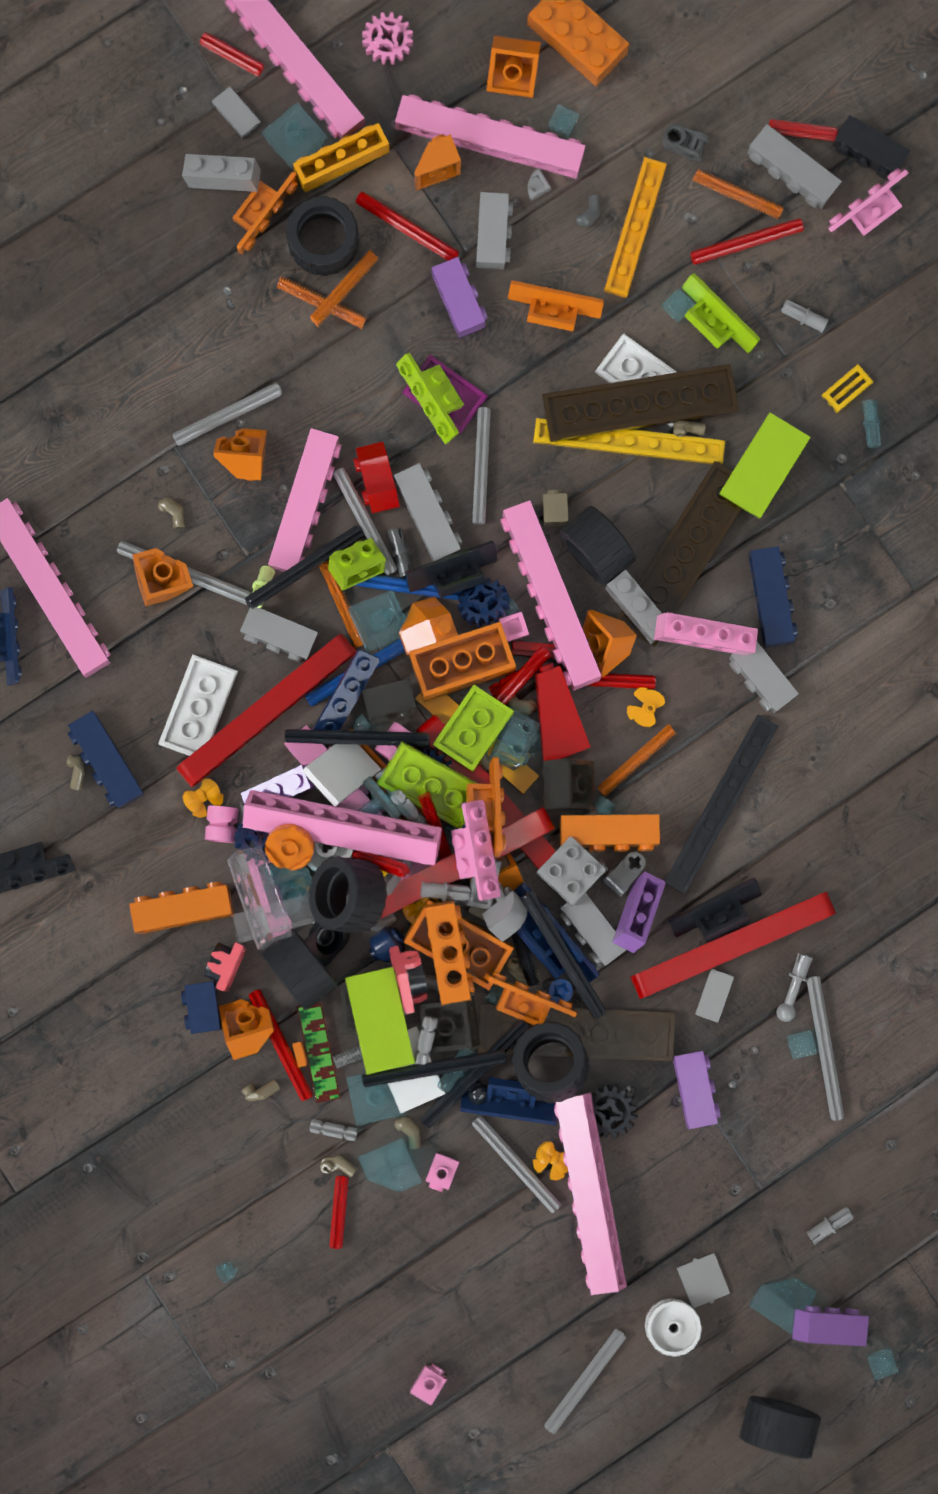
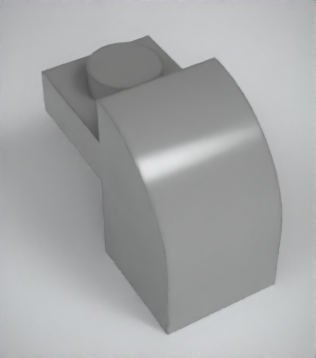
(506, 915)

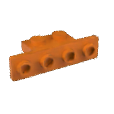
(258, 209)
(554, 306)
(492, 797)
(525, 1004)

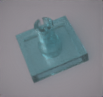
(294, 135)
(378, 620)
(379, 801)
(371, 1103)

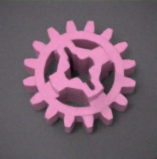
(380, 44)

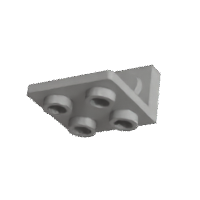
(571, 871)

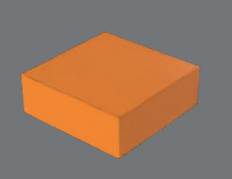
(300, 1054)

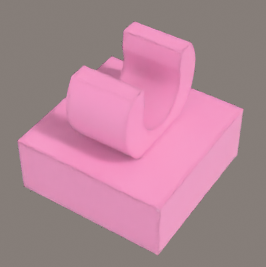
(514, 626)

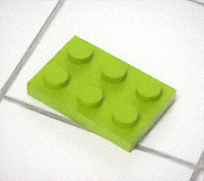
(473, 728)

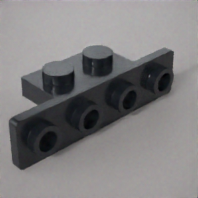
(454, 571)
(31, 866)
(719, 913)

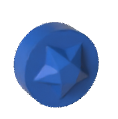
(560, 989)

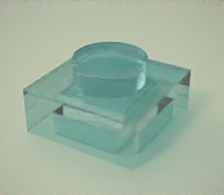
(563, 121)
(677, 305)
(801, 1044)
(882, 1364)

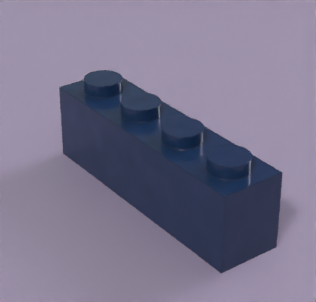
(771, 596)
(105, 759)

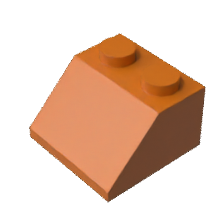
(513, 66)
(438, 162)

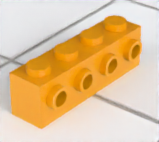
(341, 157)

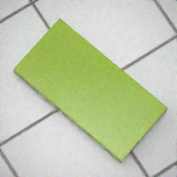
(764, 465)
(419, 773)
(379, 1020)

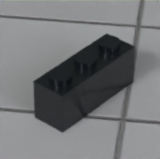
(870, 147)

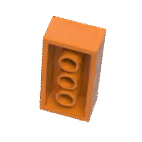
(579, 36)
(462, 661)
(611, 831)
(181, 909)
(484, 949)

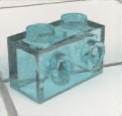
(515, 741)

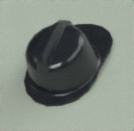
(326, 943)

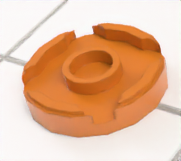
(289, 846)

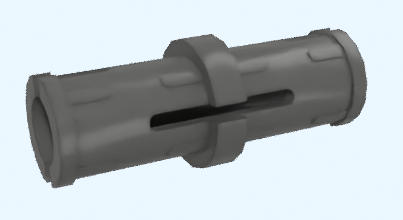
(400, 551)

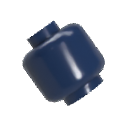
(383, 940)

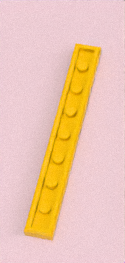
(642, 444)

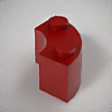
(377, 477)

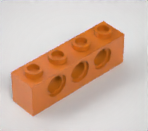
(449, 990)

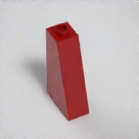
(558, 718)

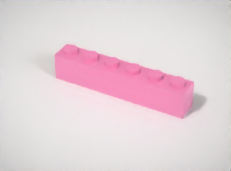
(304, 500)

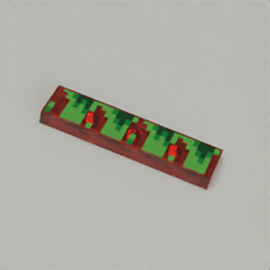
(318, 1053)

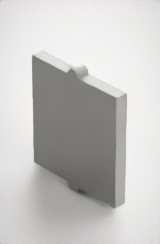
(703, 1280)

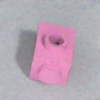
(441, 1172)
(429, 1383)

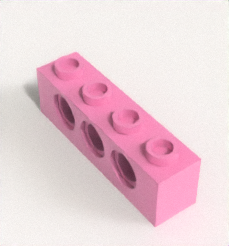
(705, 634)

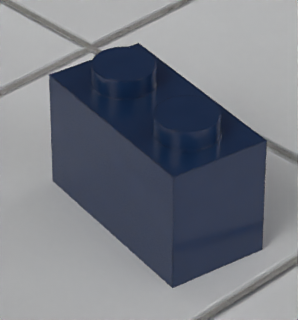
(201, 1007)

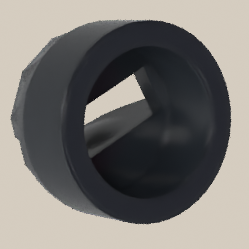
(477, 1094)

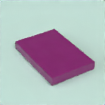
(469, 394)

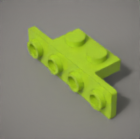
(715, 318)
(434, 395)

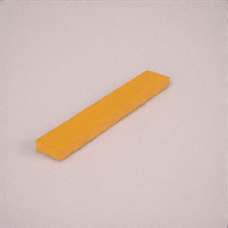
(635, 227)
(445, 707)

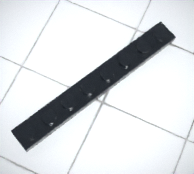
(721, 804)

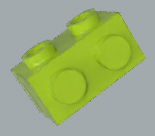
(356, 563)

